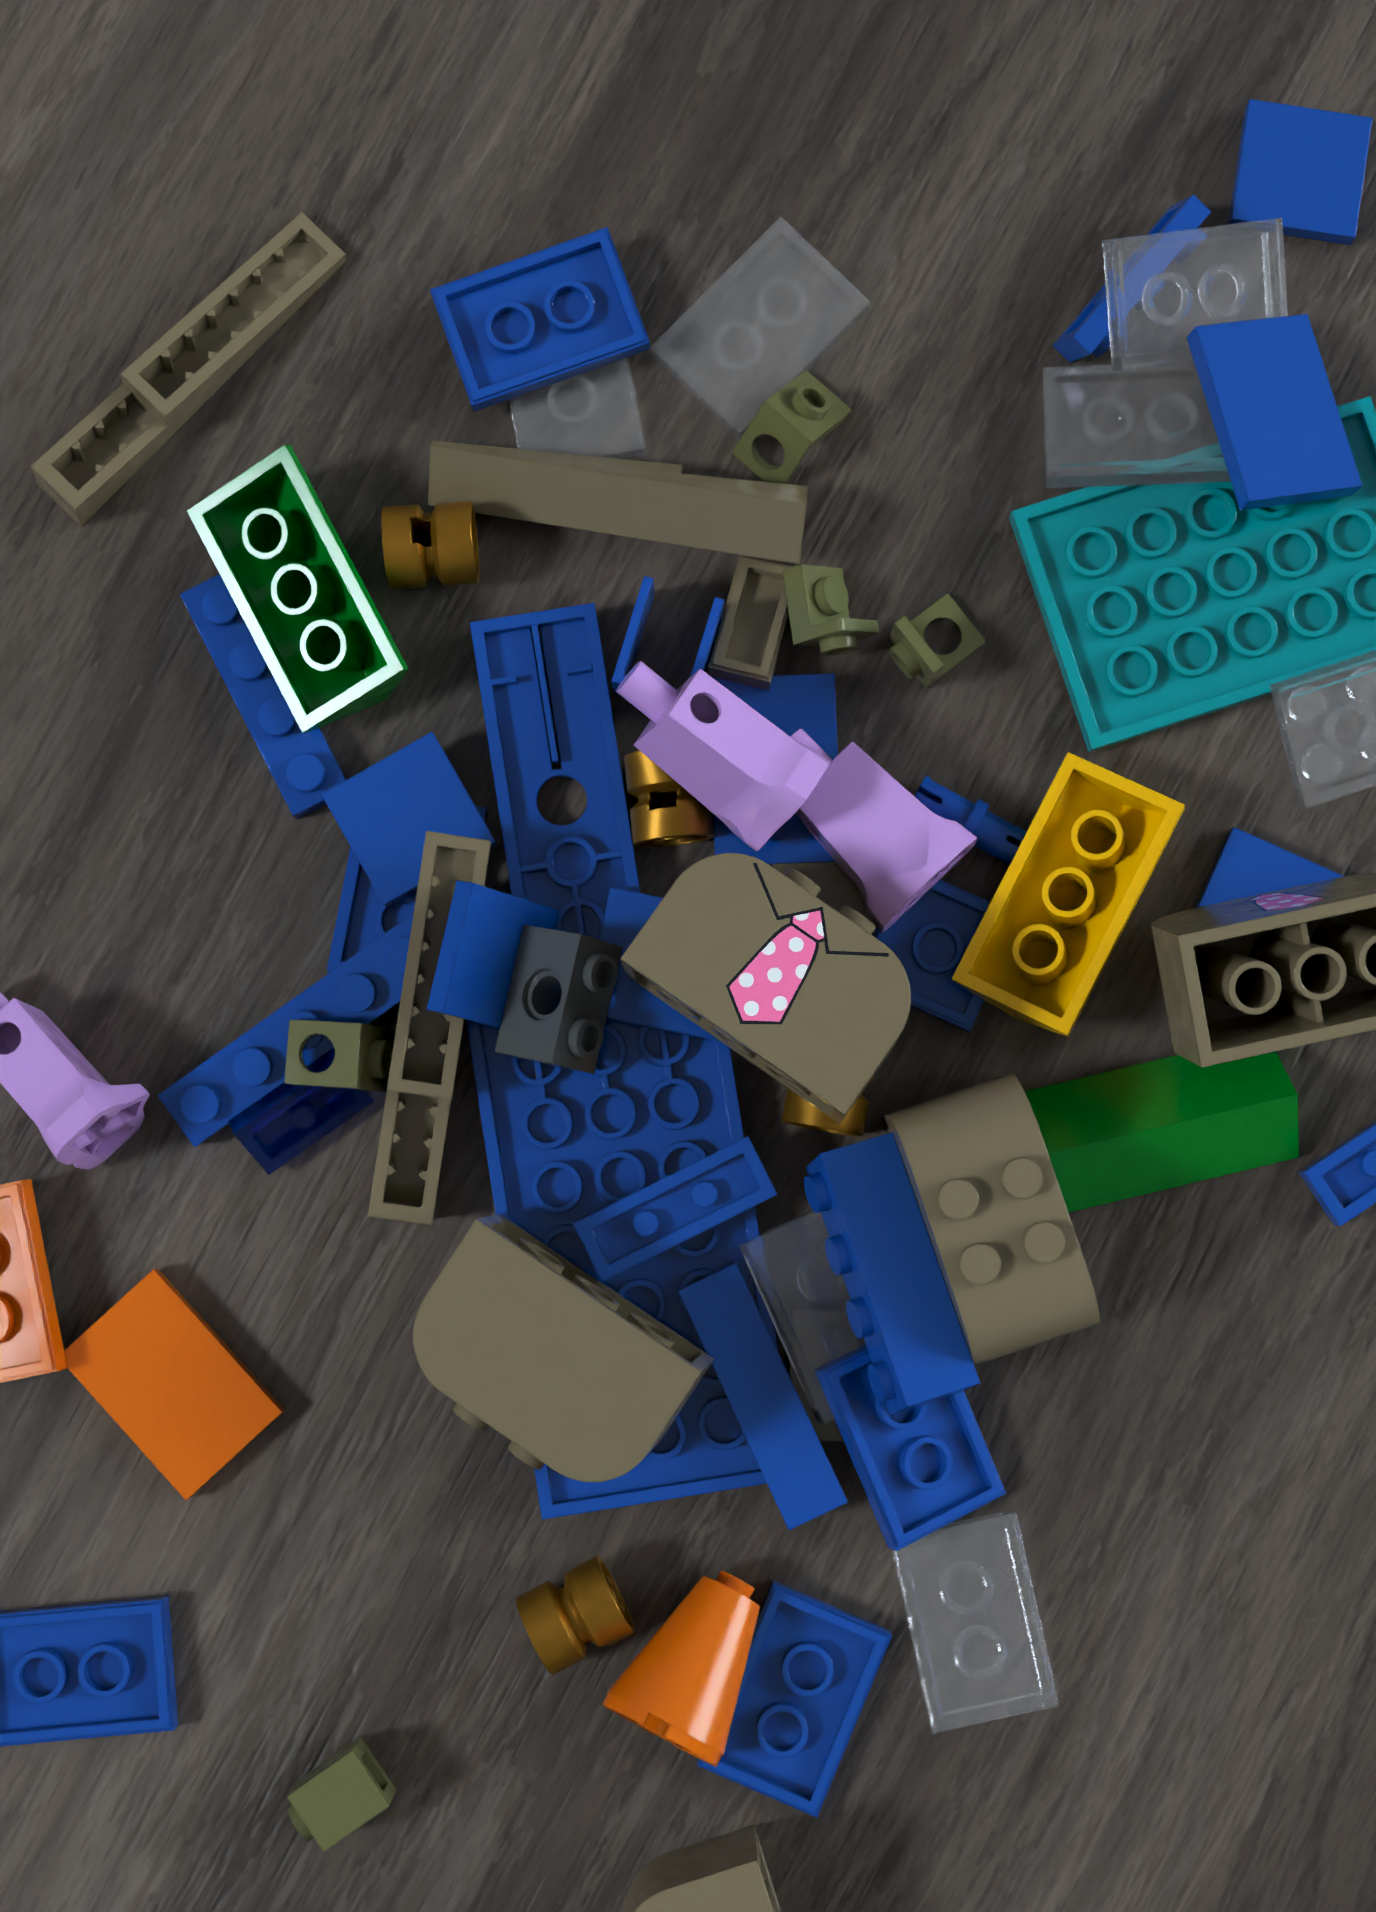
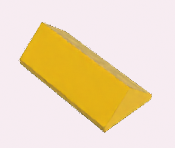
(1067, 895)

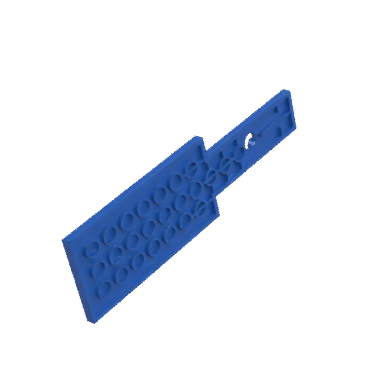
(657, 1099)

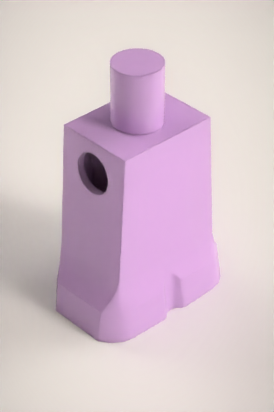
(723, 752)
(879, 833)
(62, 1091)

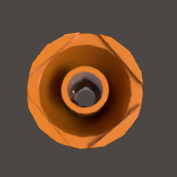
(692, 1669)

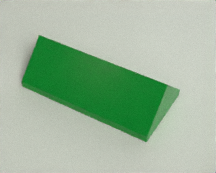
(299, 592)
(1165, 1126)

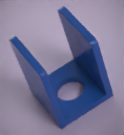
(637, 626)

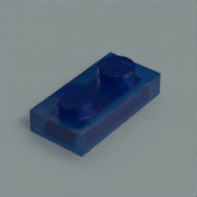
(295, 1117)

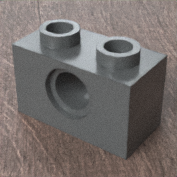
(559, 998)

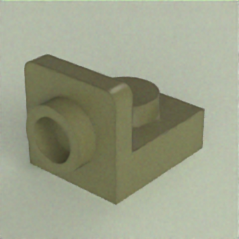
(820, 610)

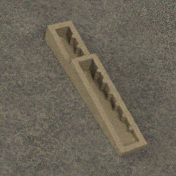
(186, 369)
(623, 498)
(424, 1044)

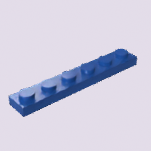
(257, 1059)

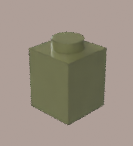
(339, 1795)

